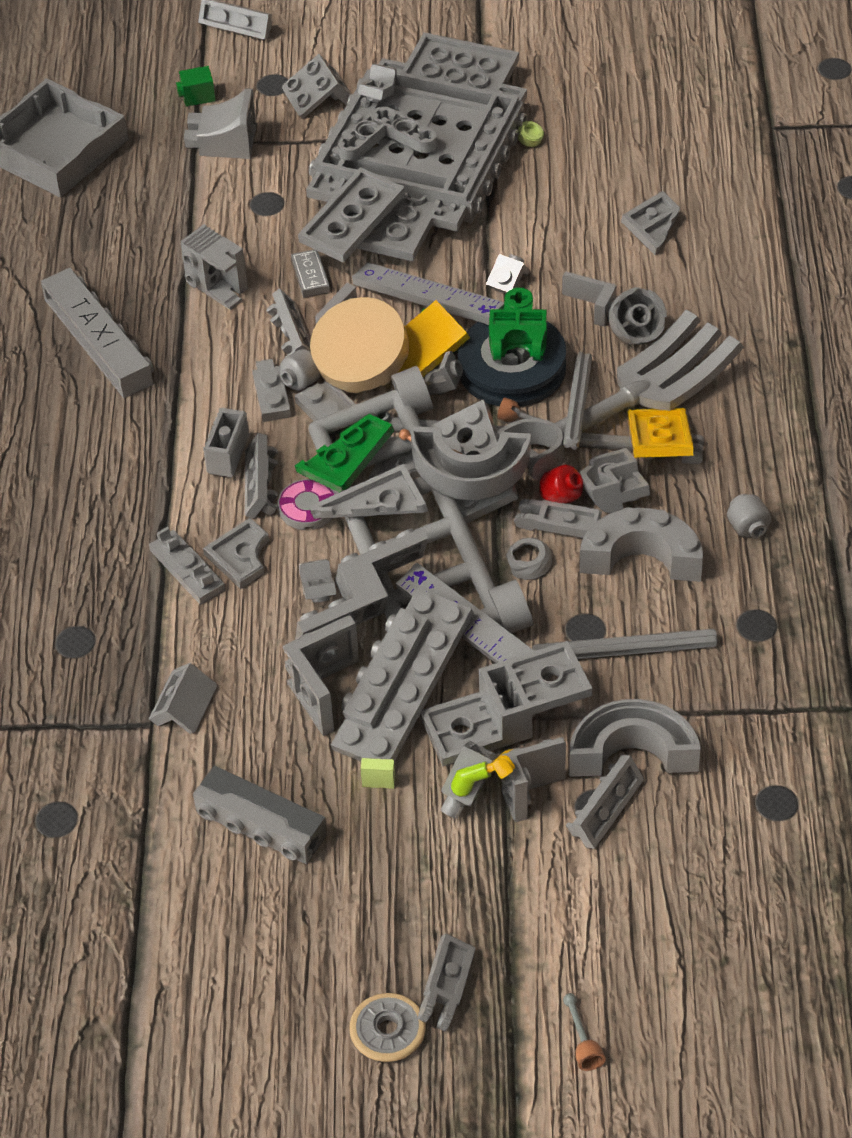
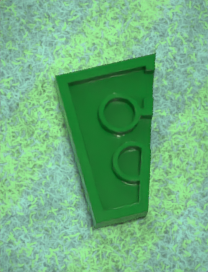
(348, 456)

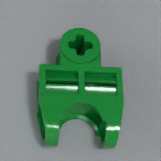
(518, 326)

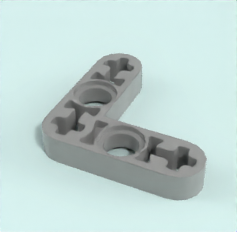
(386, 122)

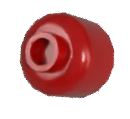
(561, 484)

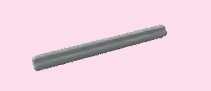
(577, 401)
(640, 643)

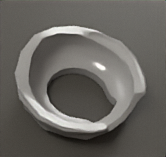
(530, 569)

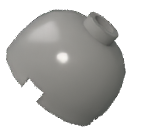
(637, 316)

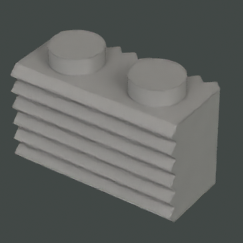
(226, 442)

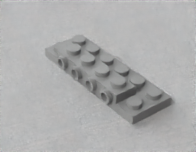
(400, 676)

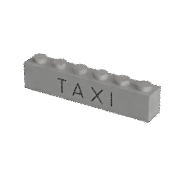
(97, 332)

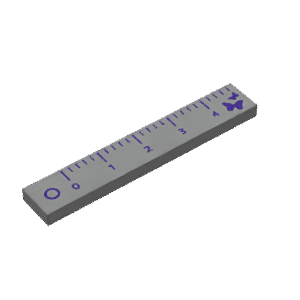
(426, 292)
(481, 631)

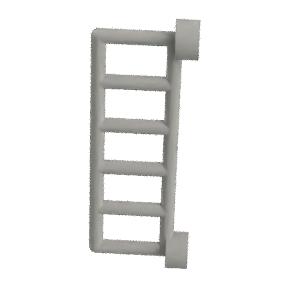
(411, 397)

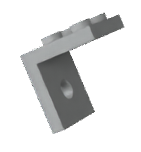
(311, 663)

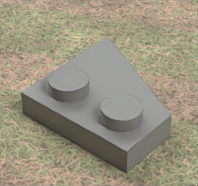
(652, 220)

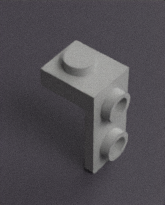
(593, 291)

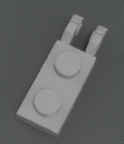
(556, 517)
(446, 979)

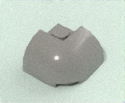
(614, 480)

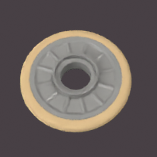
(389, 1046)

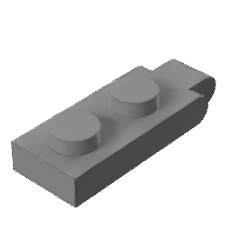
(270, 391)

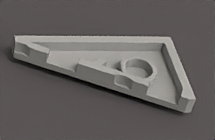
(381, 495)

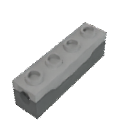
(260, 815)

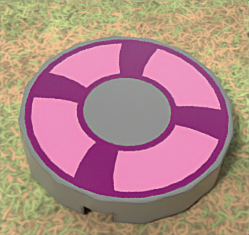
(295, 503)

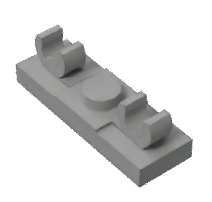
(235, 18)
(287, 316)
(257, 477)
(186, 566)
(606, 802)

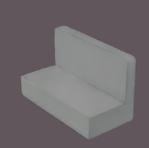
(184, 698)

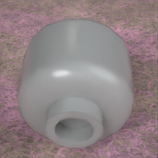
(299, 370)
(748, 516)

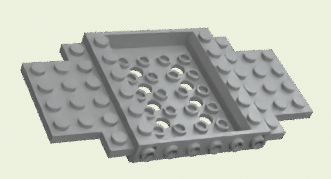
(444, 82)

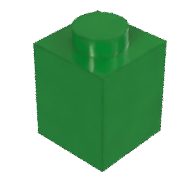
(196, 86)

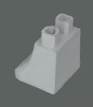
(224, 128)

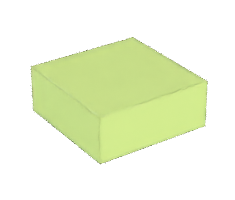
(378, 773)

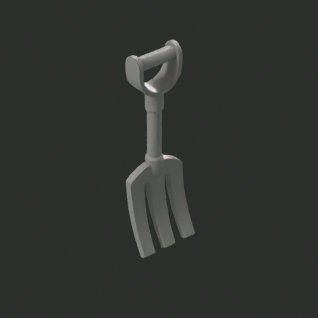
(641, 383)

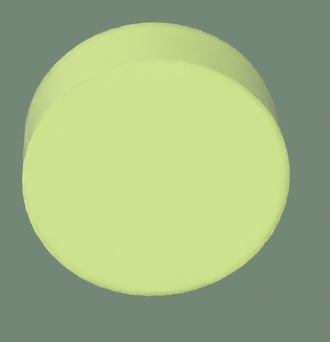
(530, 134)

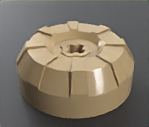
(359, 344)

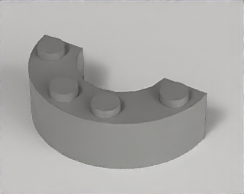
(469, 475)
(646, 533)
(633, 725)

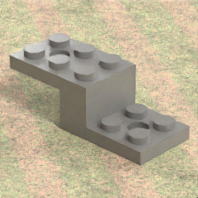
(360, 581)
(506, 701)

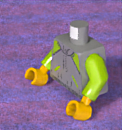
(469, 775)

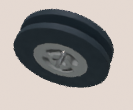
(516, 374)

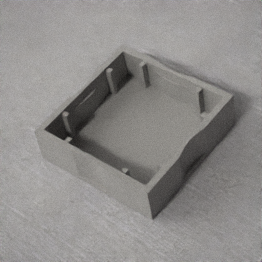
(58, 137)

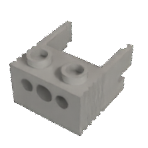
(214, 266)

